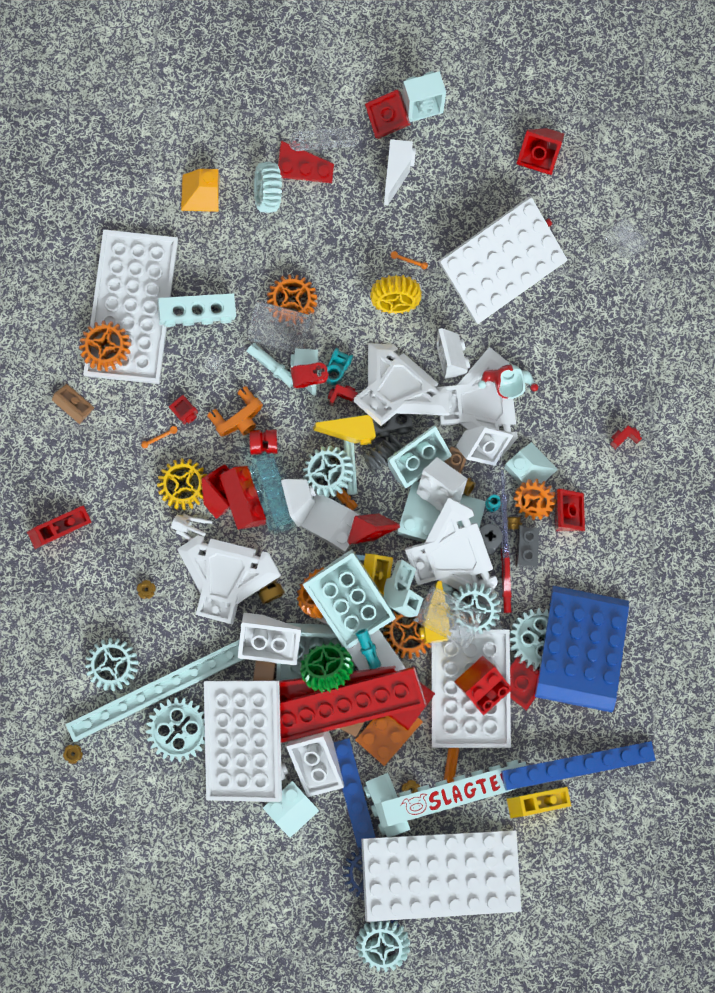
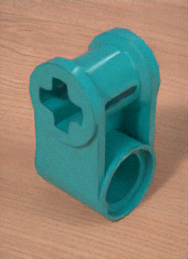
(339, 364)

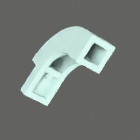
(398, 592)

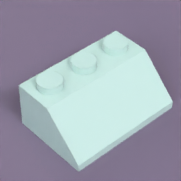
(416, 456)
(377, 789)

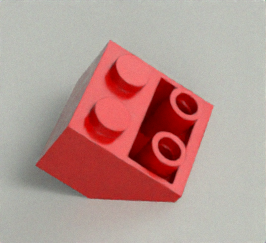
(483, 685)

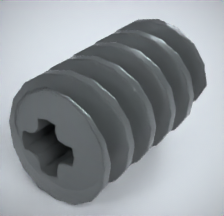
(382, 454)
(494, 535)

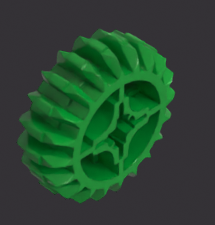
(326, 667)

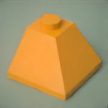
(200, 190)

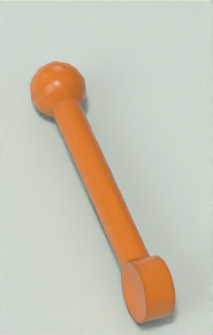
(394, 255)
(173, 430)

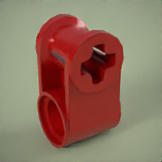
(307, 375)

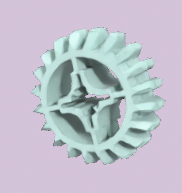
(267, 187)
(342, 469)
(483, 608)
(103, 667)
(368, 948)

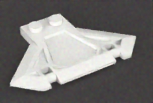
(398, 387)
(478, 406)
(453, 552)
(225, 575)

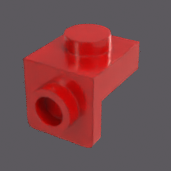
(346, 392)
(184, 410)
(619, 437)

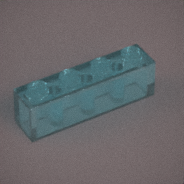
(273, 496)

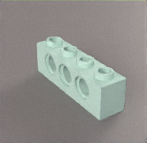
(224, 302)

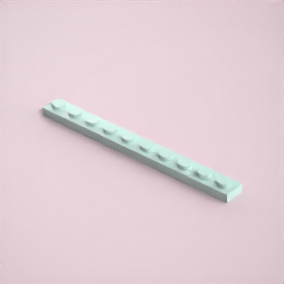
(154, 692)

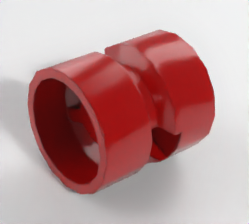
(256, 442)

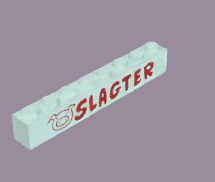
(443, 796)

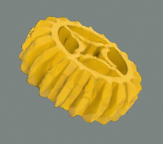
(395, 294)
(178, 491)

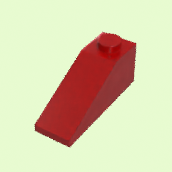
(58, 527)

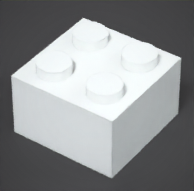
(439, 483)

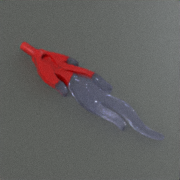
(505, 551)

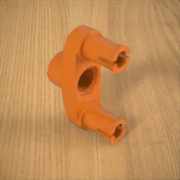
(240, 421)

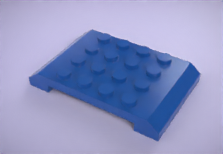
(583, 649)

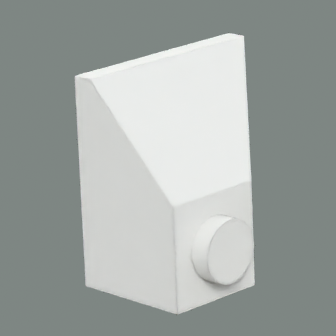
(484, 444)
(298, 498)

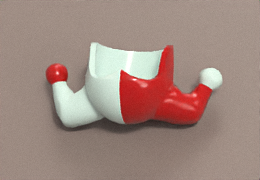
(508, 381)

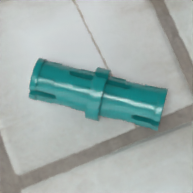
(496, 503)
(368, 648)

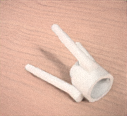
(183, 525)

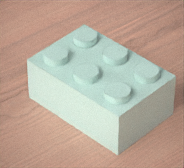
(424, 95)

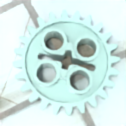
(526, 651)
(164, 718)

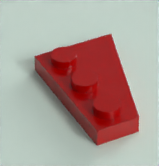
(303, 165)

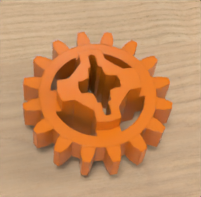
(532, 492)

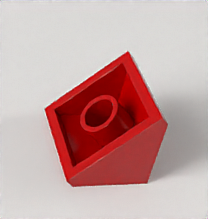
(569, 511)
(370, 528)

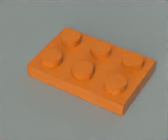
(385, 737)

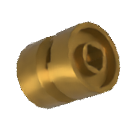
(267, 595)

